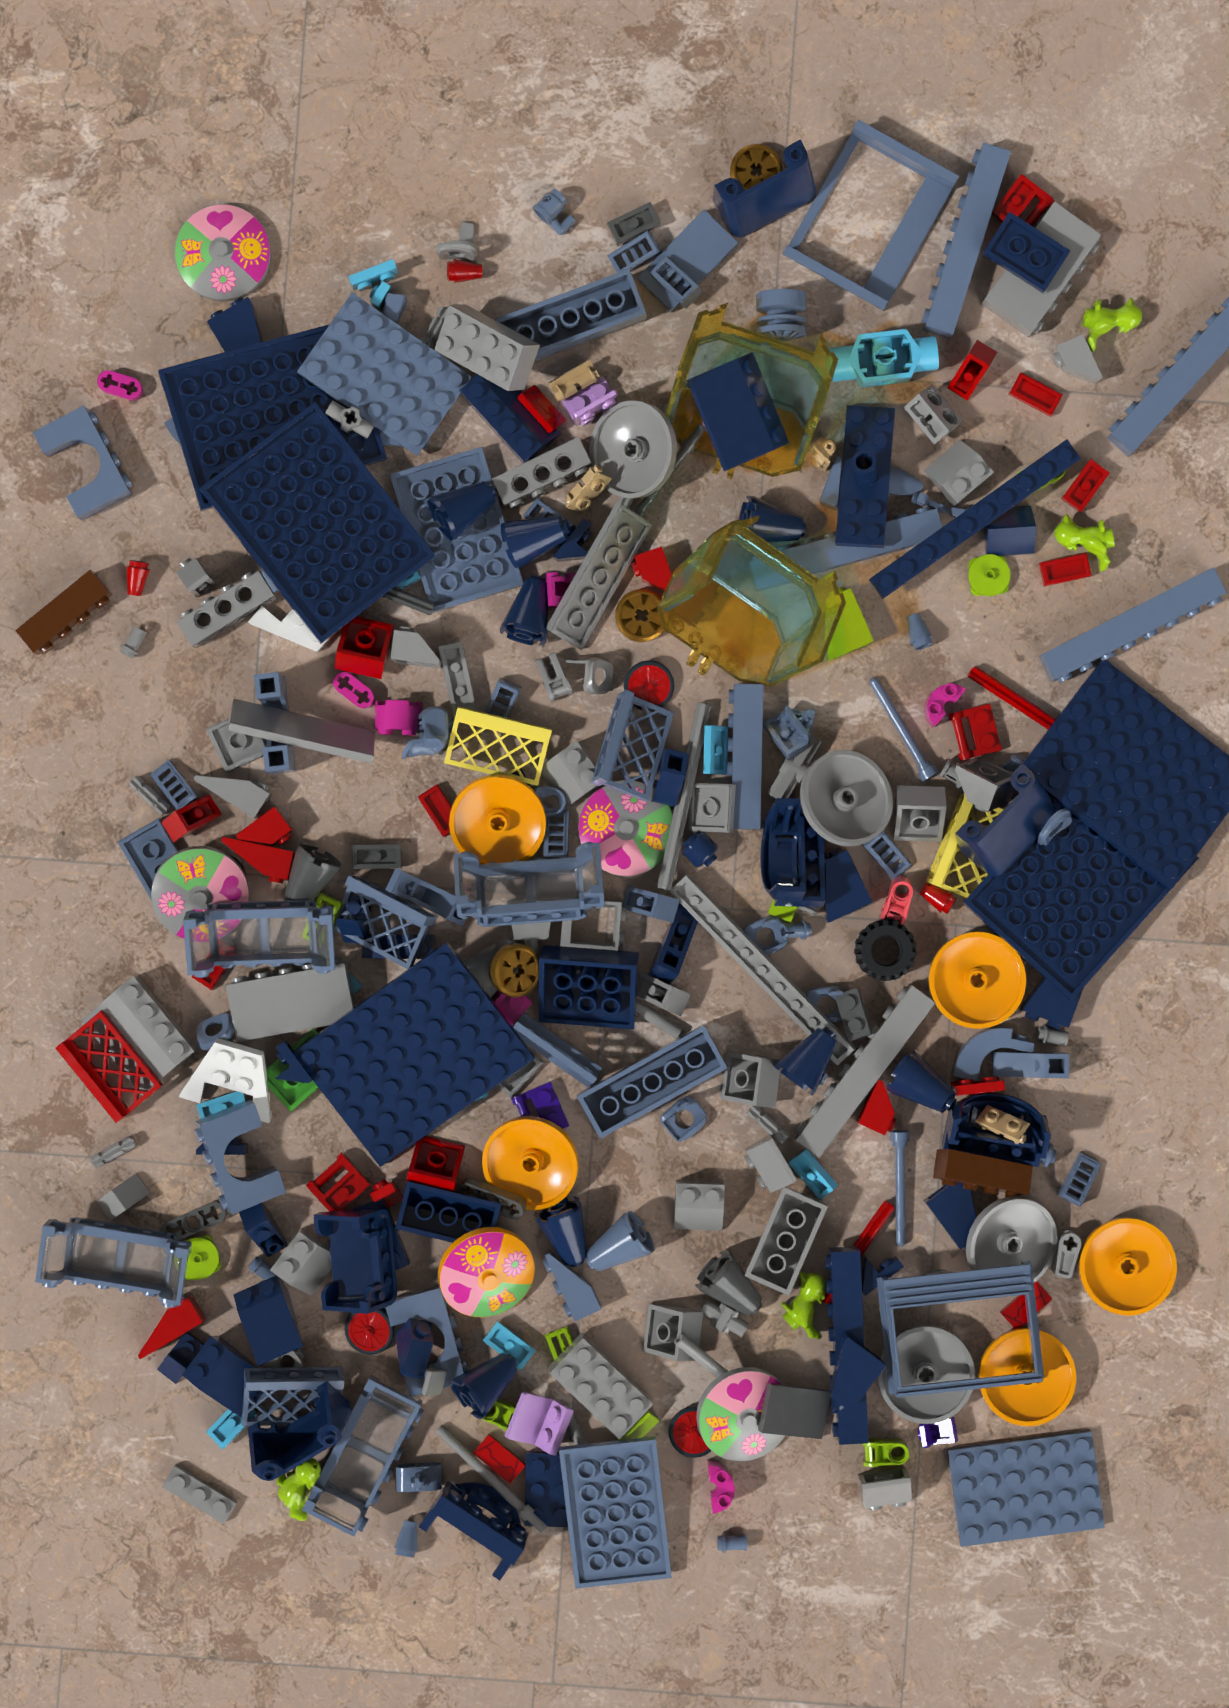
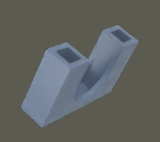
(110, 483)
(272, 692)
(216, 1133)
(431, 1306)

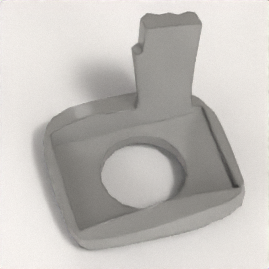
(459, 249)
(592, 665)

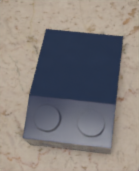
(268, 1319)
(220, 1374)

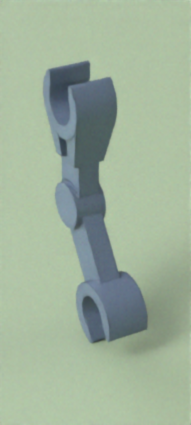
(923, 500)

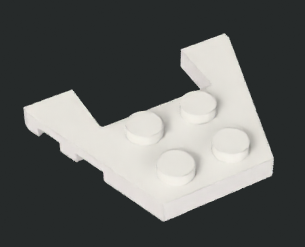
(289, 628)
(235, 1069)

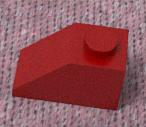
(972, 370)
(652, 568)
(191, 818)
(268, 829)
(877, 1110)

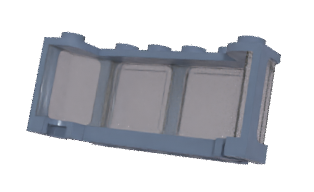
(529, 889)
(258, 935)
(114, 1257)
(363, 1457)

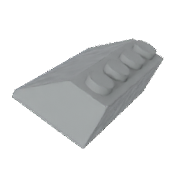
(786, 1240)

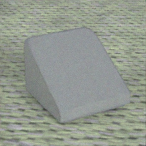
(433, 1382)

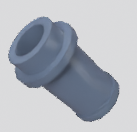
(796, 930)
(261, 1268)
(731, 1542)

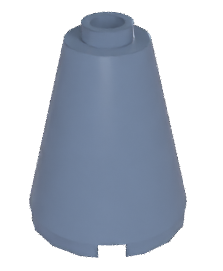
(620, 1243)

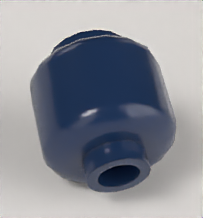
(700, 849)

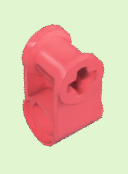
(897, 905)

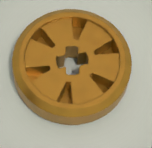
(755, 156)
(626, 612)
(511, 957)

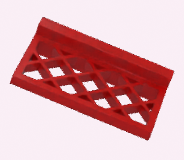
(91, 1075)

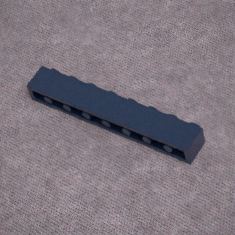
(846, 1316)

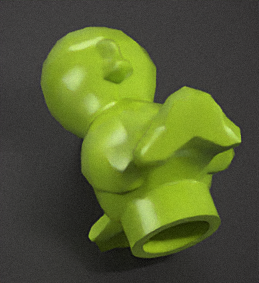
(1103, 319)
(1093, 538)
(801, 1309)
(297, 1486)

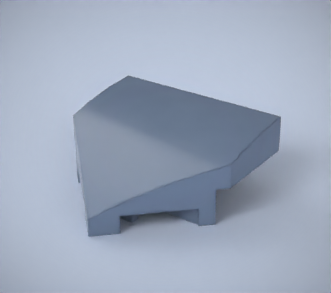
(790, 730)

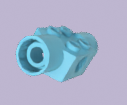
(885, 358)

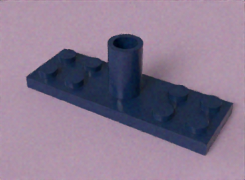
(865, 476)

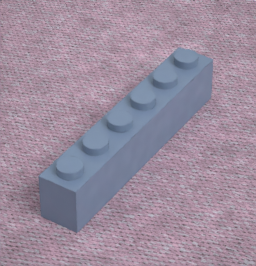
(746, 753)

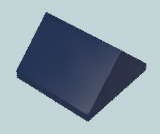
(1011, 533)

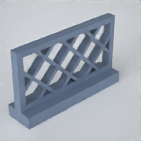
(616, 734)
(394, 904)
(557, 1050)
(289, 1379)

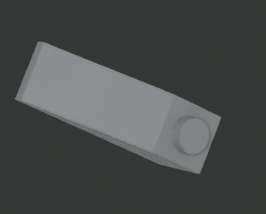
(243, 794)

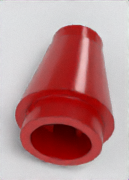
(463, 271)
(136, 577)
(938, 897)

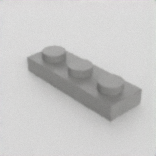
(457, 676)
(199, 1494)

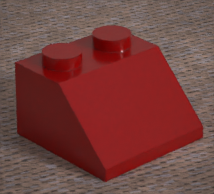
(364, 647)
(436, 1163)

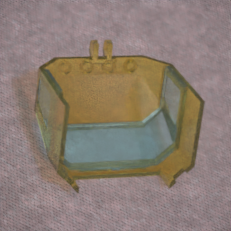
(793, 375)
(750, 608)

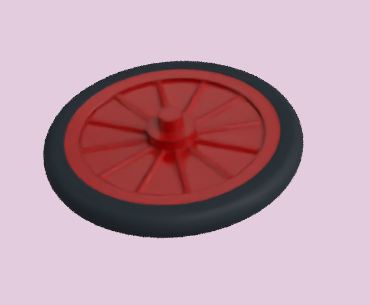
(650, 682)
(369, 1332)
(685, 1434)

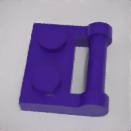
(545, 1102)

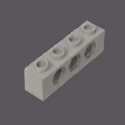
(527, 471)
(239, 610)

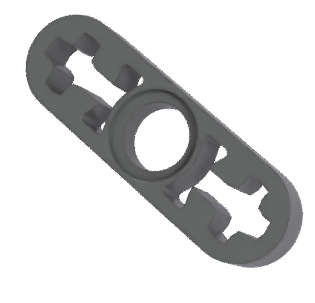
(501, 1194)
(190, 1231)

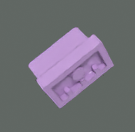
(590, 401)
(539, 1422)

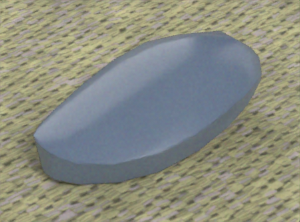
(903, 483)

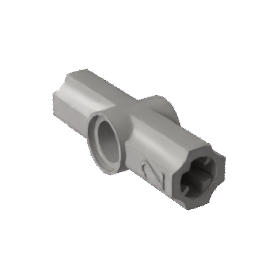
(793, 771)

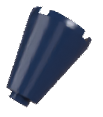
(460, 507)
(773, 522)
(533, 537)
(528, 613)
(809, 1059)
(921, 1084)
(565, 1230)
(484, 1384)

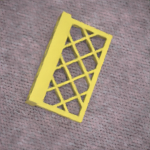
(503, 725)
(949, 847)

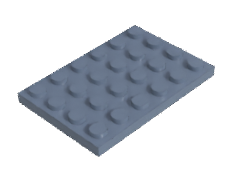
(384, 374)
(475, 561)
(1025, 1488)
(615, 1512)

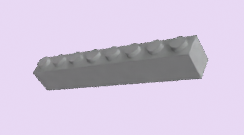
(864, 1070)

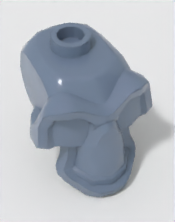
(433, 735)

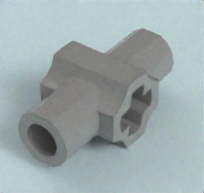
(339, 412)
(724, 1318)

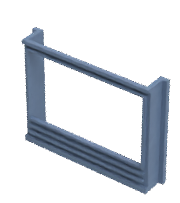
(908, 235)
(957, 1288)

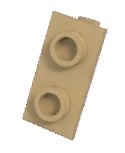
(573, 380)
(821, 455)
(582, 496)
(1003, 1123)

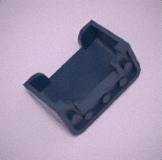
(768, 200)
(1013, 830)
(359, 1260)
(280, 1450)

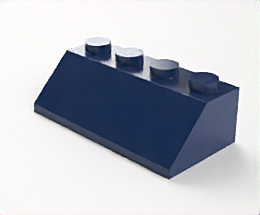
(508, 418)
(443, 1213)

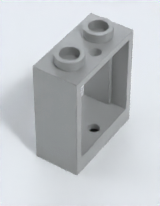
(618, 936)

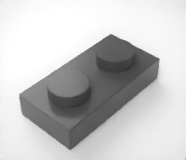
(633, 223)
(377, 856)
(853, 1014)

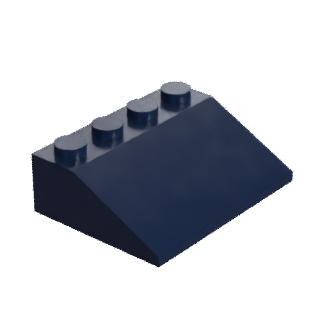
(738, 411)
(596, 997)

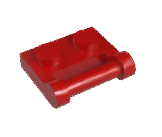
(1019, 198)
(982, 730)
(967, 1087)
(344, 1190)

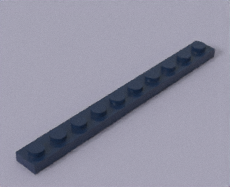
(974, 519)

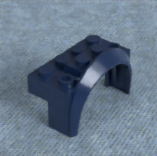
(779, 857)
(964, 1137)
(469, 1519)

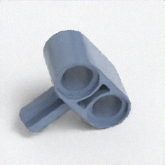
(418, 1477)

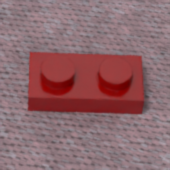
(1085, 485)

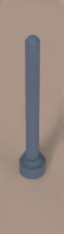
(925, 768)
(900, 1140)

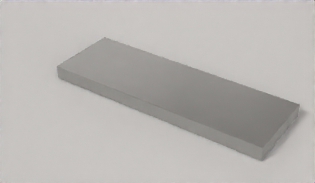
(599, 576)
(302, 730)

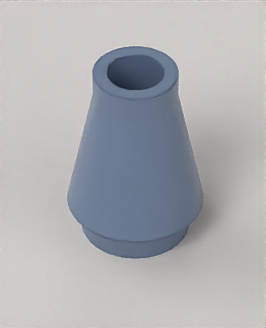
(918, 632)
(407, 1540)

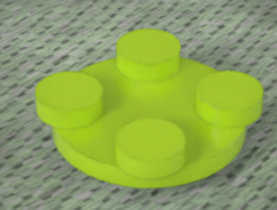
(988, 575)
(203, 1258)

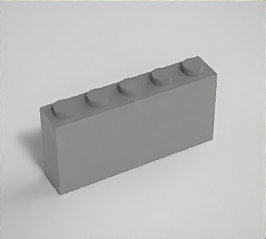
(1023, 304)
(289, 1000)

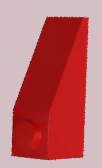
(266, 859)
(174, 1324)

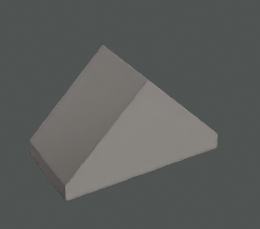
(123, 1197)

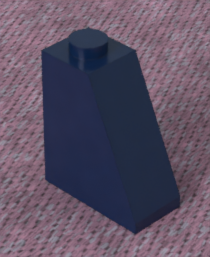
(843, 886)
(954, 1211)
(853, 1373)

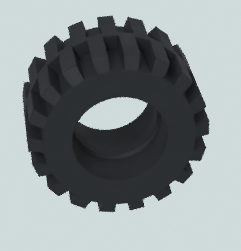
(906, 955)

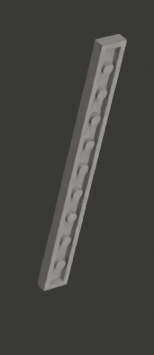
(757, 963)

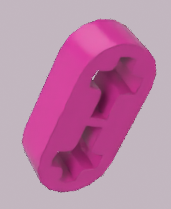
(122, 380)
(357, 686)

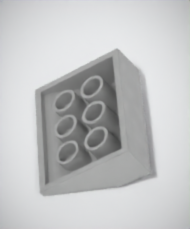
(147, 1029)

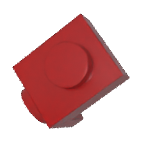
(387, 1190)

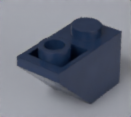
(670, 777)
(263, 1229)

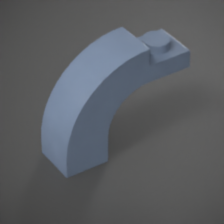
(424, 895)
(973, 1051)

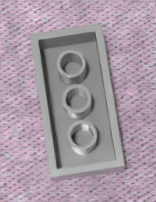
(486, 347)
(600, 1385)

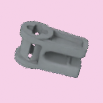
(554, 687)
(1066, 1257)

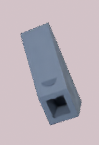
(1030, 1064)
(576, 1290)

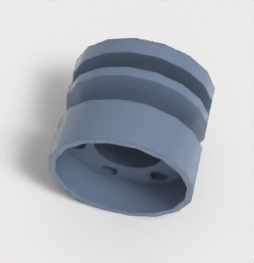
(781, 312)

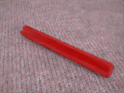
(1011, 697)
(870, 1232)

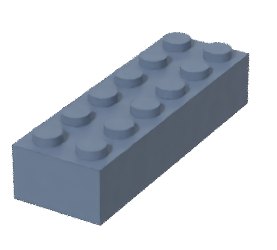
(579, 314)
(651, 1081)

